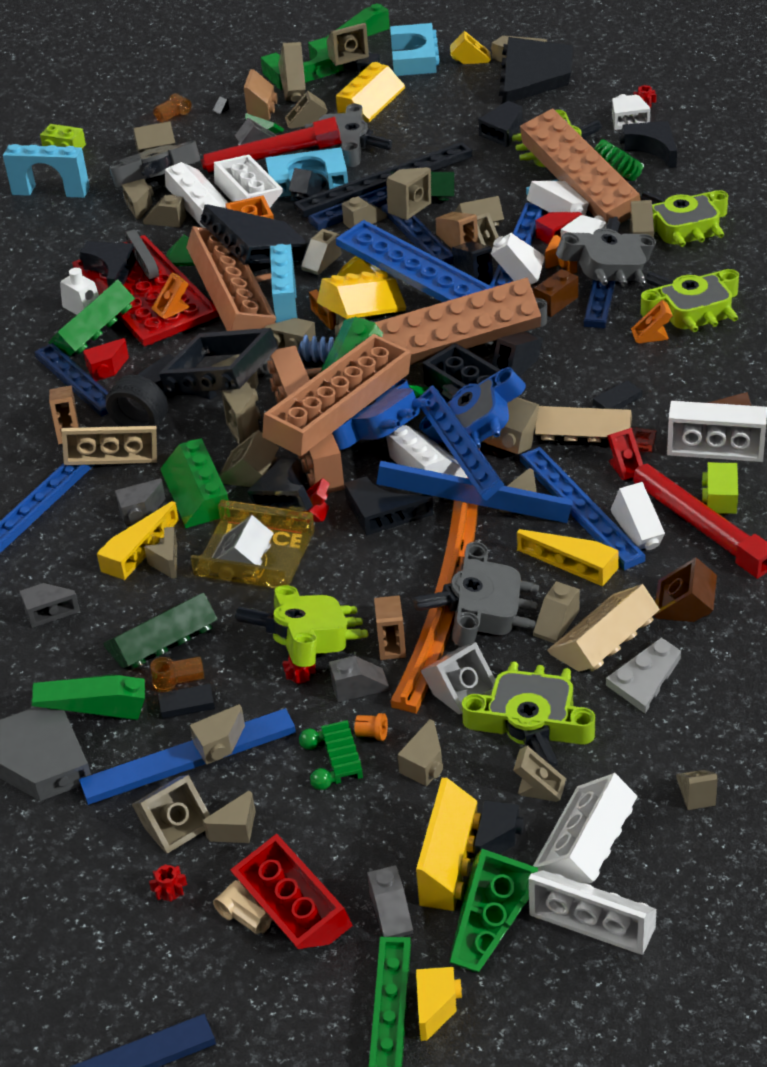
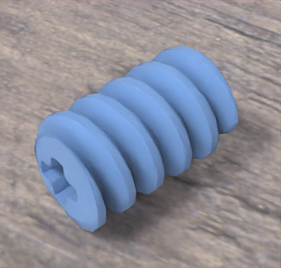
(315, 350)

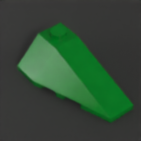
(375, 17)
(96, 695)
(490, 904)

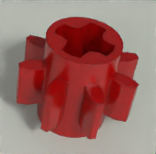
(646, 94)
(297, 673)
(168, 882)

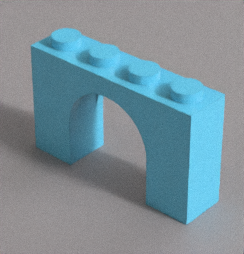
(425, 53)
(66, 160)
(324, 162)
(283, 282)

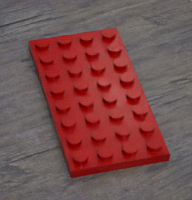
(141, 319)

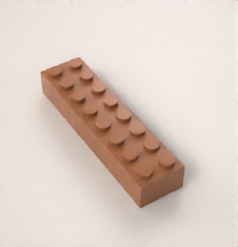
(579, 165)
(229, 283)
(465, 320)
(336, 394)
(325, 457)

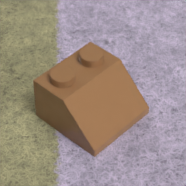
(259, 96)

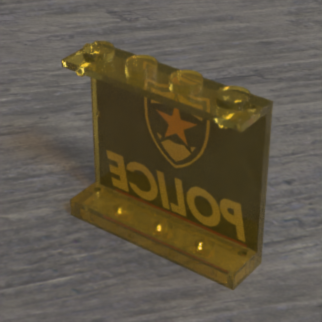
(288, 544)

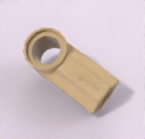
(239, 904)

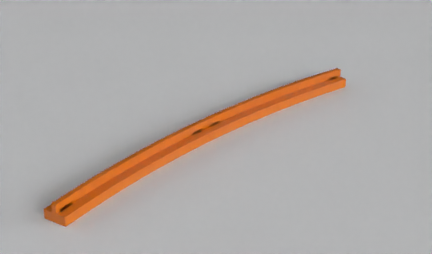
(439, 619)

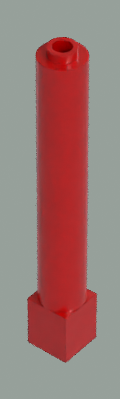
(322, 133)
(748, 550)

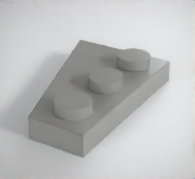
(644, 674)

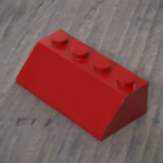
(292, 895)

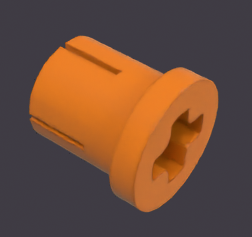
(371, 726)

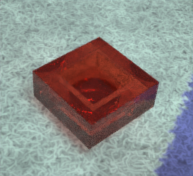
(644, 439)

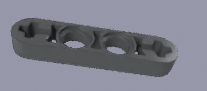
(142, 254)

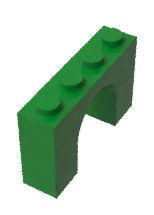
(317, 67)

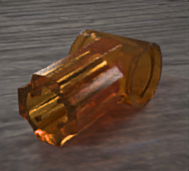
(175, 105)
(168, 673)

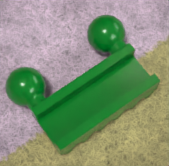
(340, 751)

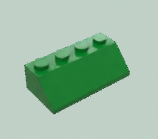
(92, 319)
(351, 334)
(194, 483)

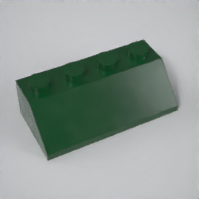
(160, 631)

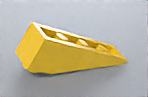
(127, 549)
(577, 556)

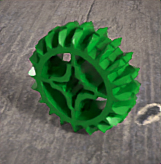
(619, 160)

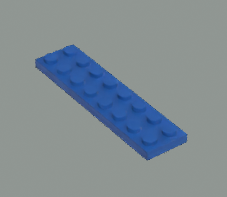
(408, 262)

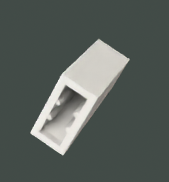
(556, 197)
(518, 258)
(637, 516)

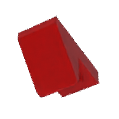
(625, 453)
(318, 495)

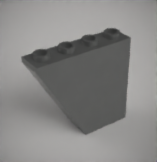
(41, 753)

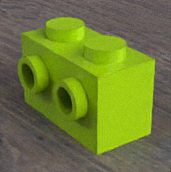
(62, 136)
(721, 486)

